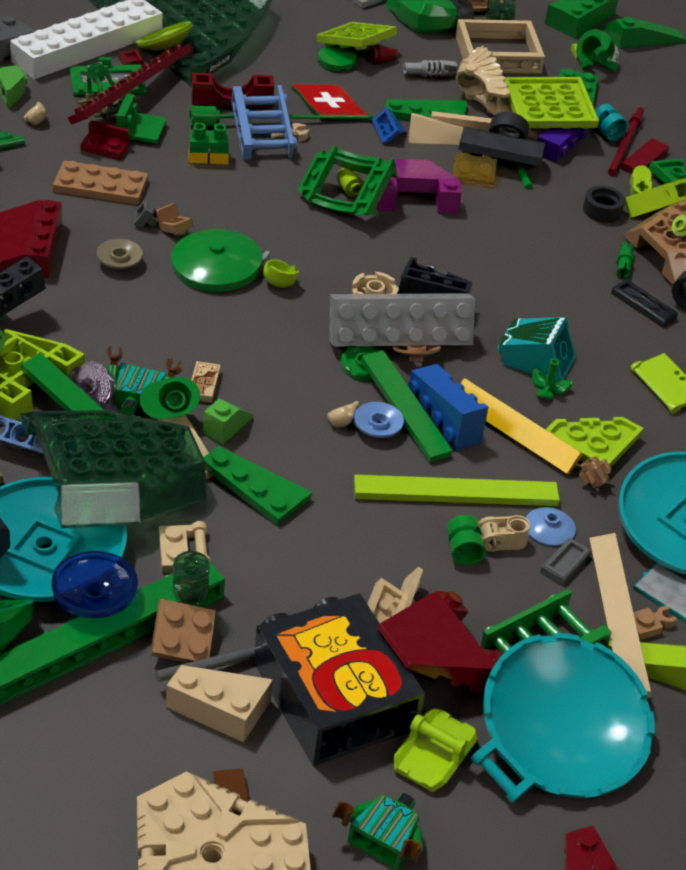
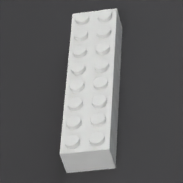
(84, 37)

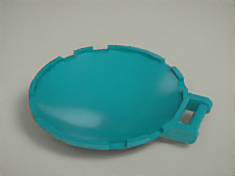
(565, 718)

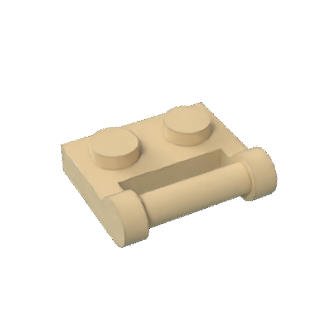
(174, 541)

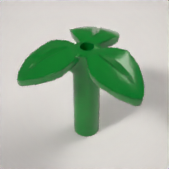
(548, 383)

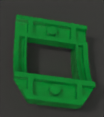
(378, 174)

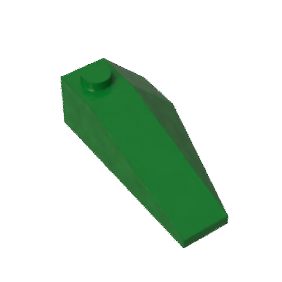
(637, 33)

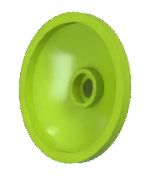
(165, 37)

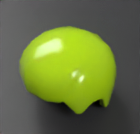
(280, 274)

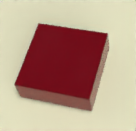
(131, 58)

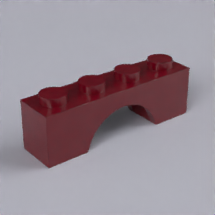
(208, 91)

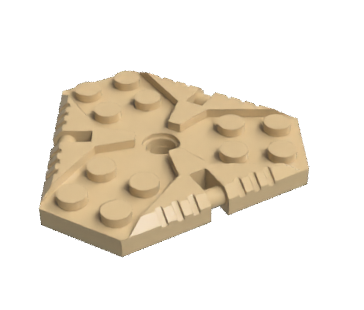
(197, 830)

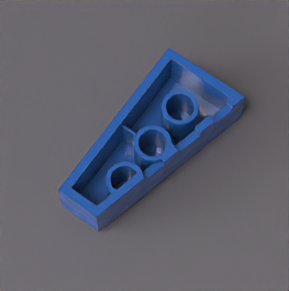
(449, 406)

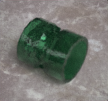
(494, 9)
(191, 577)

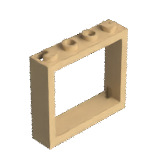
(503, 29)

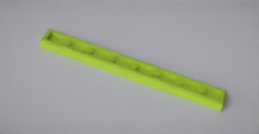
(455, 490)

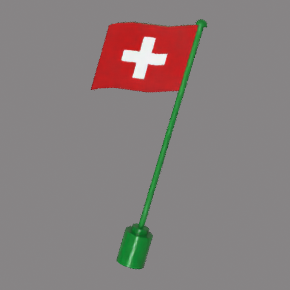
(324, 100)

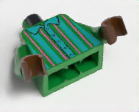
(133, 379)
(384, 828)

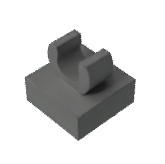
(146, 214)

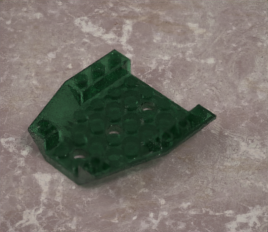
(107, 486)

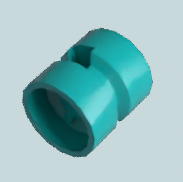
(611, 123)

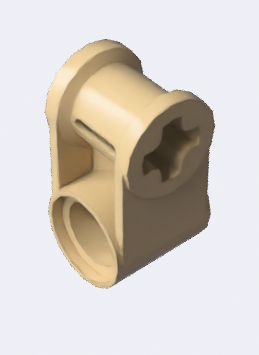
(505, 533)

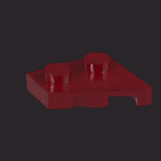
(586, 851)

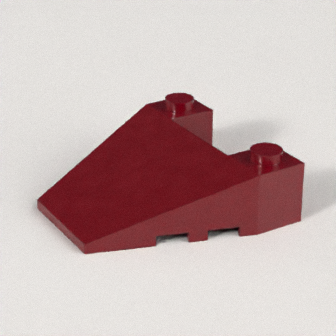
(436, 643)

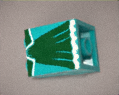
(534, 341)

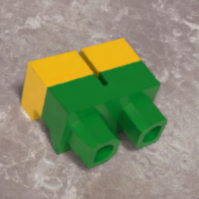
(215, 140)

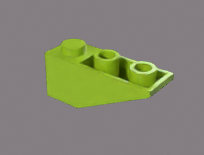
(656, 198)

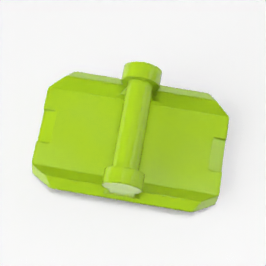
(434, 749)

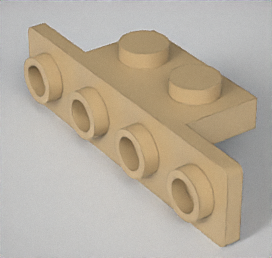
(388, 600)

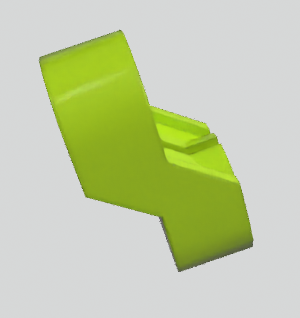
(640, 180)

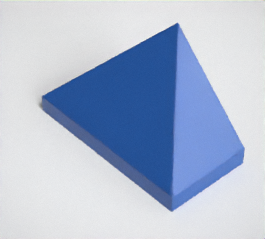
(388, 126)

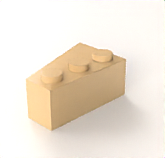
(219, 699)

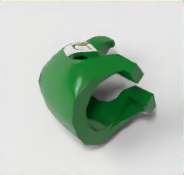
(598, 48)

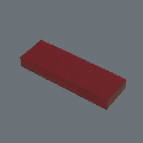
(650, 151)

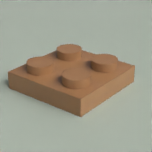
(182, 632)

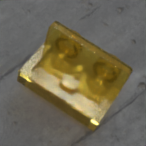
(474, 168)

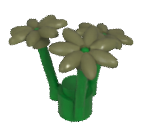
(97, 72)

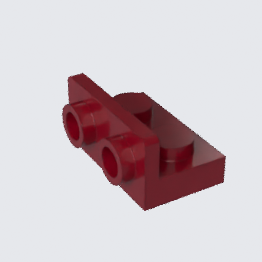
(106, 140)

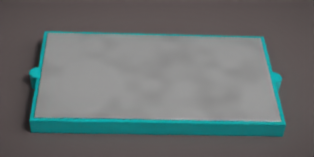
(664, 589)

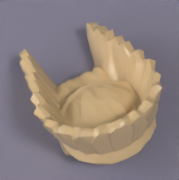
(482, 78)

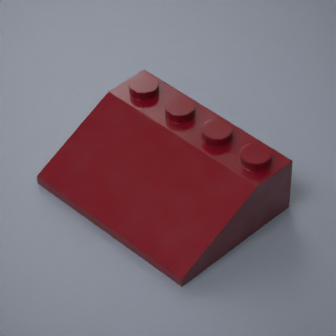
(30, 232)

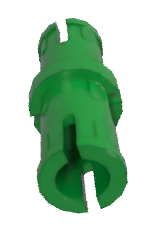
(625, 260)

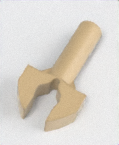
(298, 131)

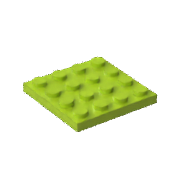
(552, 102)

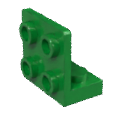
(141, 126)

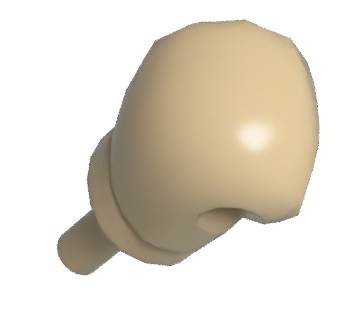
(35, 114)
(343, 415)

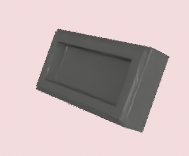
(565, 561)

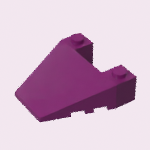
(422, 177)

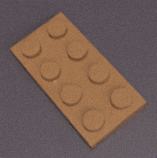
(100, 182)

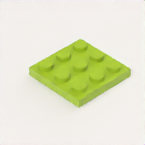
(356, 35)

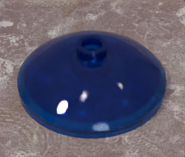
(94, 584)

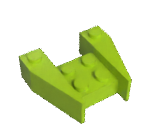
(18, 349)

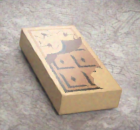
(206, 378)

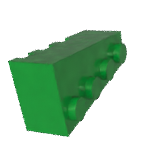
(578, 16)

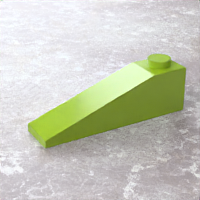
(664, 662)

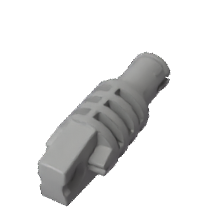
(431, 68)

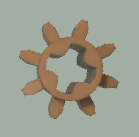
(595, 472)

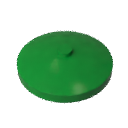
(216, 260)

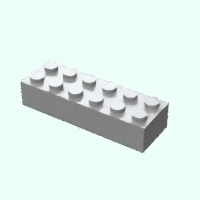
(401, 319)

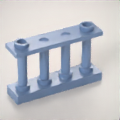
(246, 130)

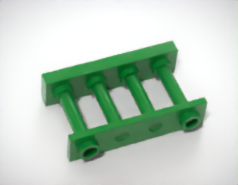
(539, 615)

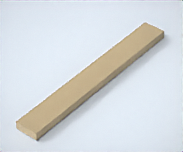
(618, 605)

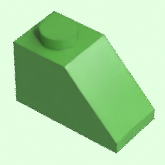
(12, 84)
(224, 420)

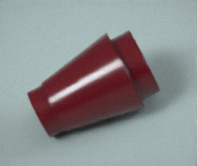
(381, 54)

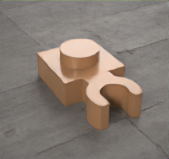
(650, 623)

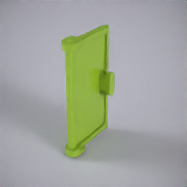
(661, 377)

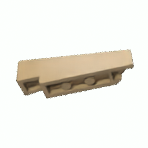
(443, 128)

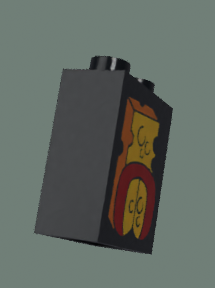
(336, 678)

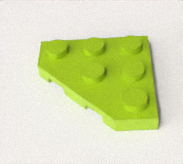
(598, 438)

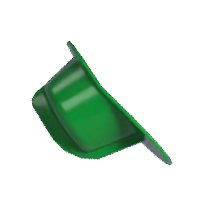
(170, 398)

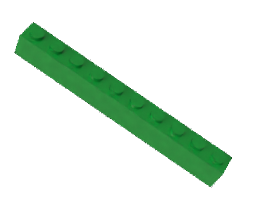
(88, 638)

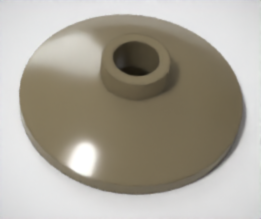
(119, 253)

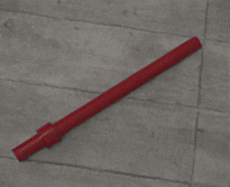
(634, 122)

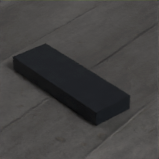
(644, 303)

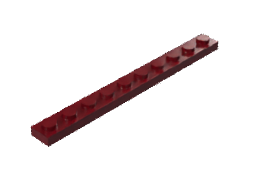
(128, 83)

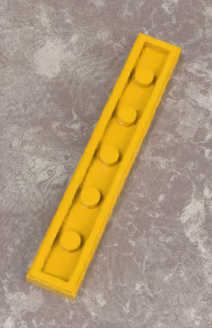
(526, 431)

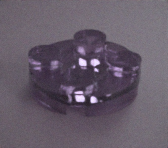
(103, 381)

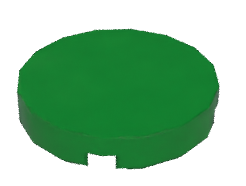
(337, 58)
(352, 364)

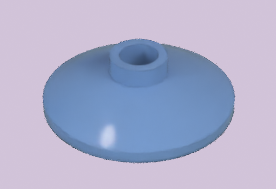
(378, 419)
(550, 526)

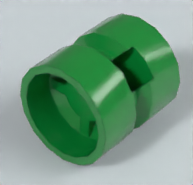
(466, 540)

